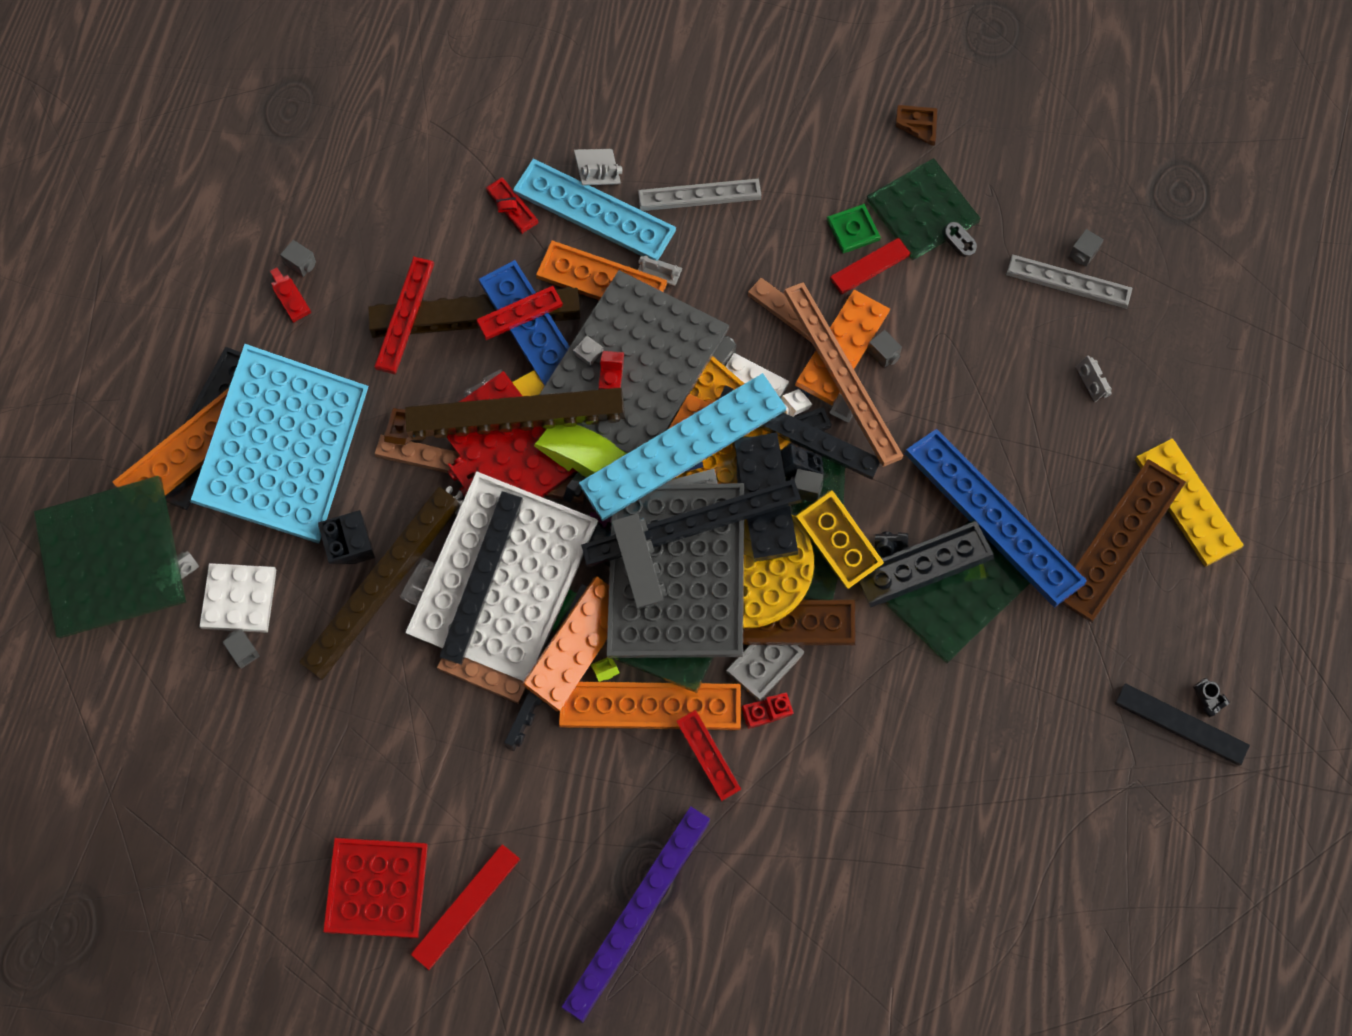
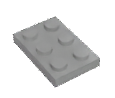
(763, 667)

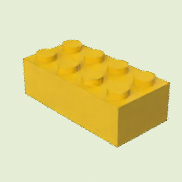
(839, 539)

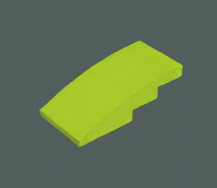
(578, 449)

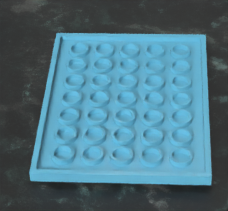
(280, 444)

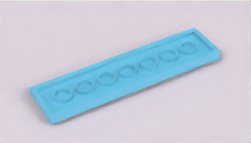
(594, 210)

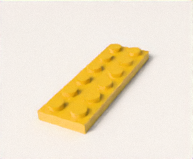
(1194, 507)

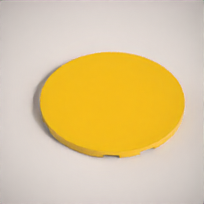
(776, 584)

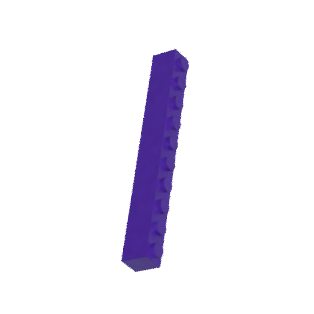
(636, 915)

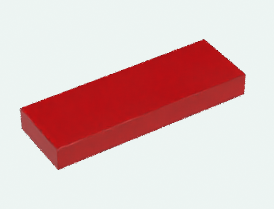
(522, 217)

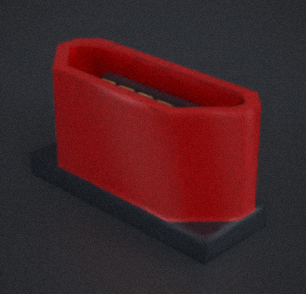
(506, 205)

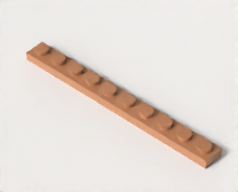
(843, 374)
(438, 459)

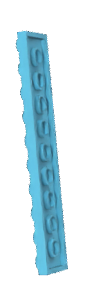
(682, 446)

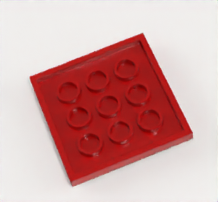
(376, 888)

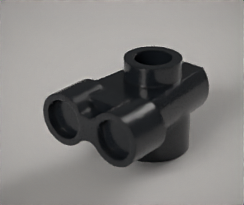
(887, 543)
(1211, 699)

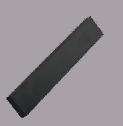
(1182, 724)

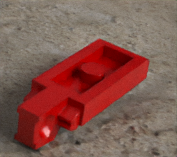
(289, 296)

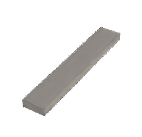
(699, 194)
(1069, 281)

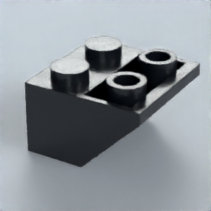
(346, 539)

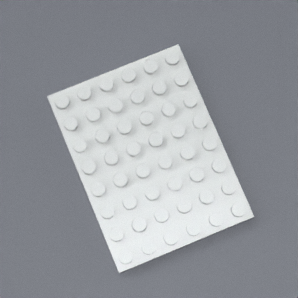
(526, 587)

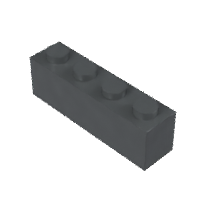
(638, 560)

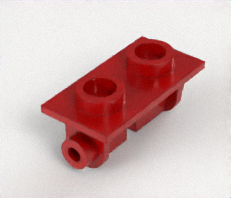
(460, 472)

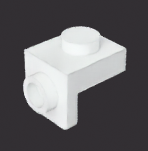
(795, 402)

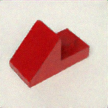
(611, 370)

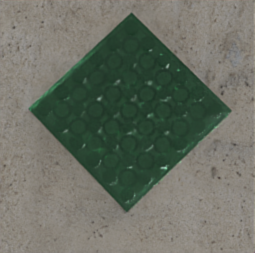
(109, 557)

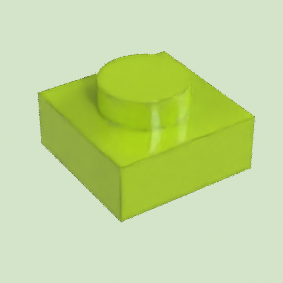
(605, 669)

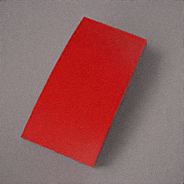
(767, 711)

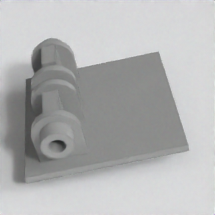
(597, 167)

